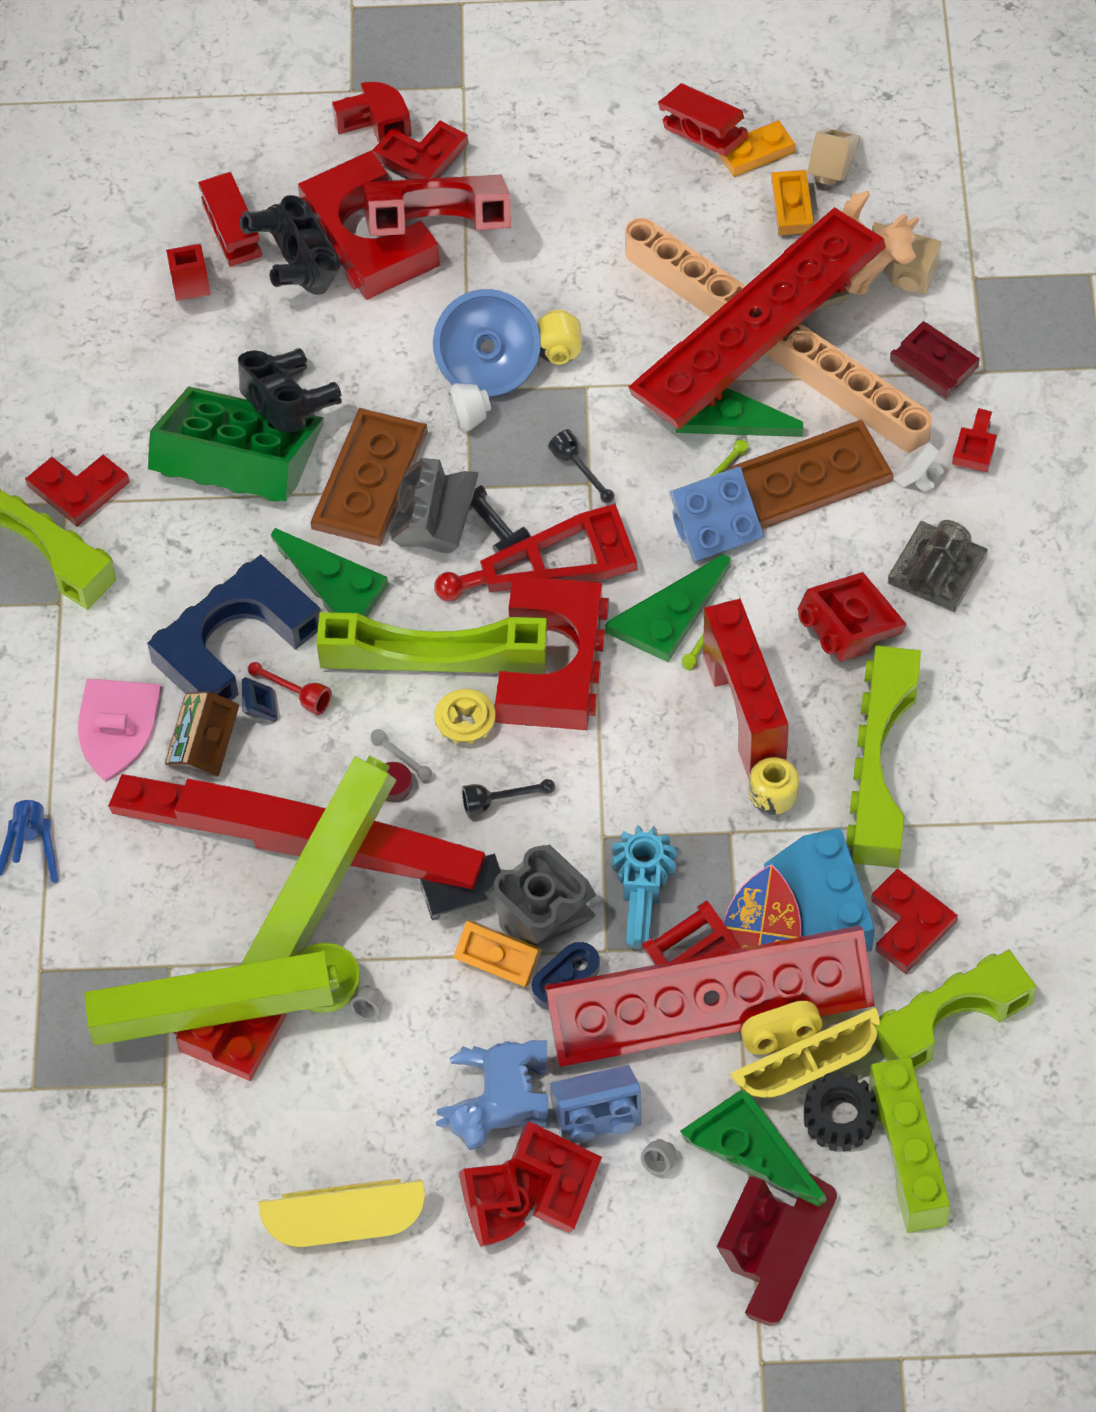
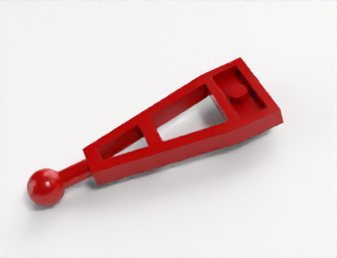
(606, 539)

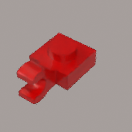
(976, 445)

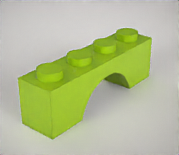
(994, 988)
(914, 1156)

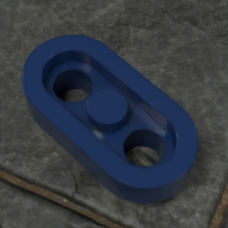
(561, 969)

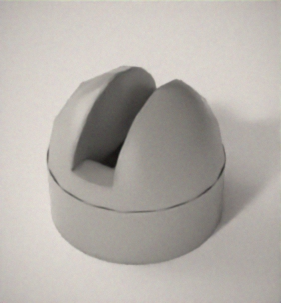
(359, 1003)
(652, 1153)

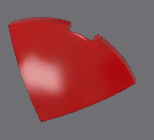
(499, 1199)

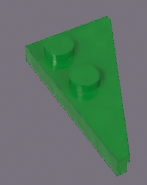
(742, 416)
(334, 579)
(666, 617)
(747, 1139)

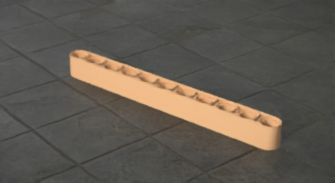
(799, 352)

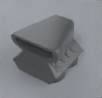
(432, 506)
(541, 897)

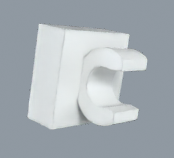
(916, 468)

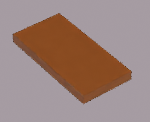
(814, 473)
(367, 477)

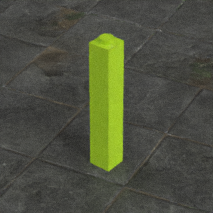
(323, 861)
(210, 998)

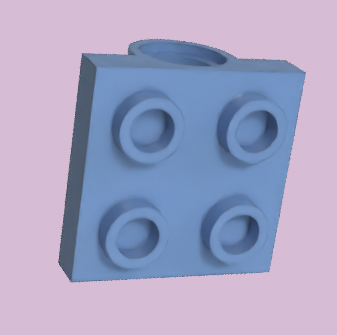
(715, 514)

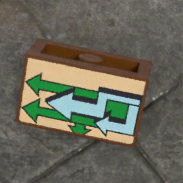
(202, 732)

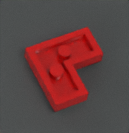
(422, 158)
(81, 494)
(919, 918)
(567, 1173)

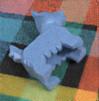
(506, 1091)

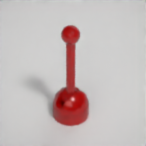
(312, 696)

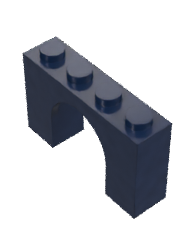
(253, 593)

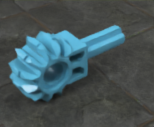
(642, 879)

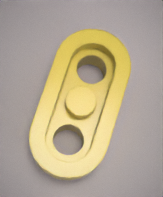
(781, 1027)

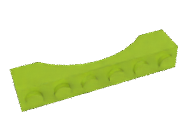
(79, 569)
(366, 644)
(879, 820)

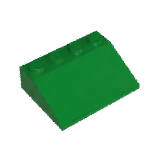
(229, 446)

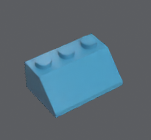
(824, 884)

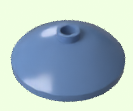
(484, 317)

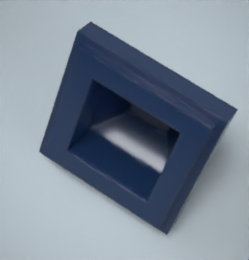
(258, 700)

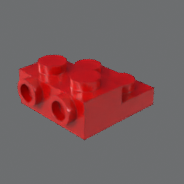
(849, 616)
(233, 1045)

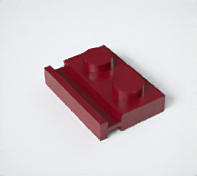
(934, 359)

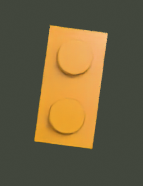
(761, 148)
(792, 202)
(497, 953)

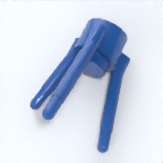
(26, 825)

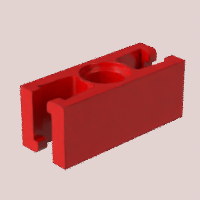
(703, 119)
(223, 208)

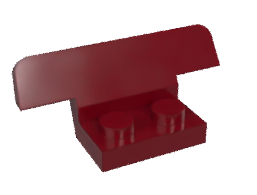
(772, 1244)

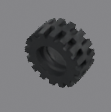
(840, 1133)

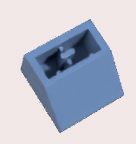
(597, 1104)

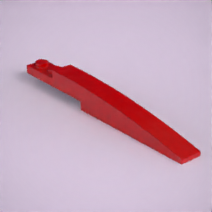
(287, 825)

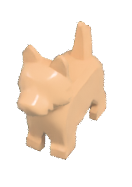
(898, 242)

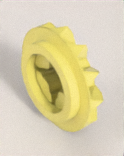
(465, 702)

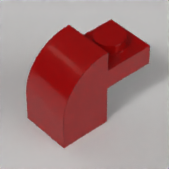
(376, 107)
(188, 272)

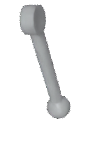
(378, 738)

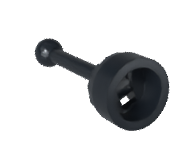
(567, 447)
(478, 798)

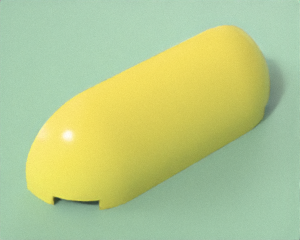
(809, 1058)
(343, 1212)

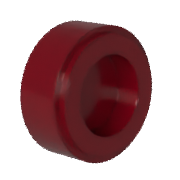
(403, 781)

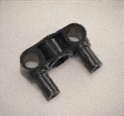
(301, 241)
(275, 395)

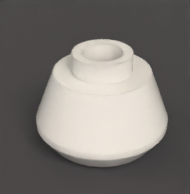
(468, 405)

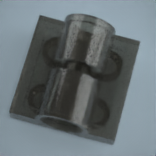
(938, 564)

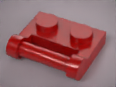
(716, 942)

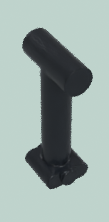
(495, 523)

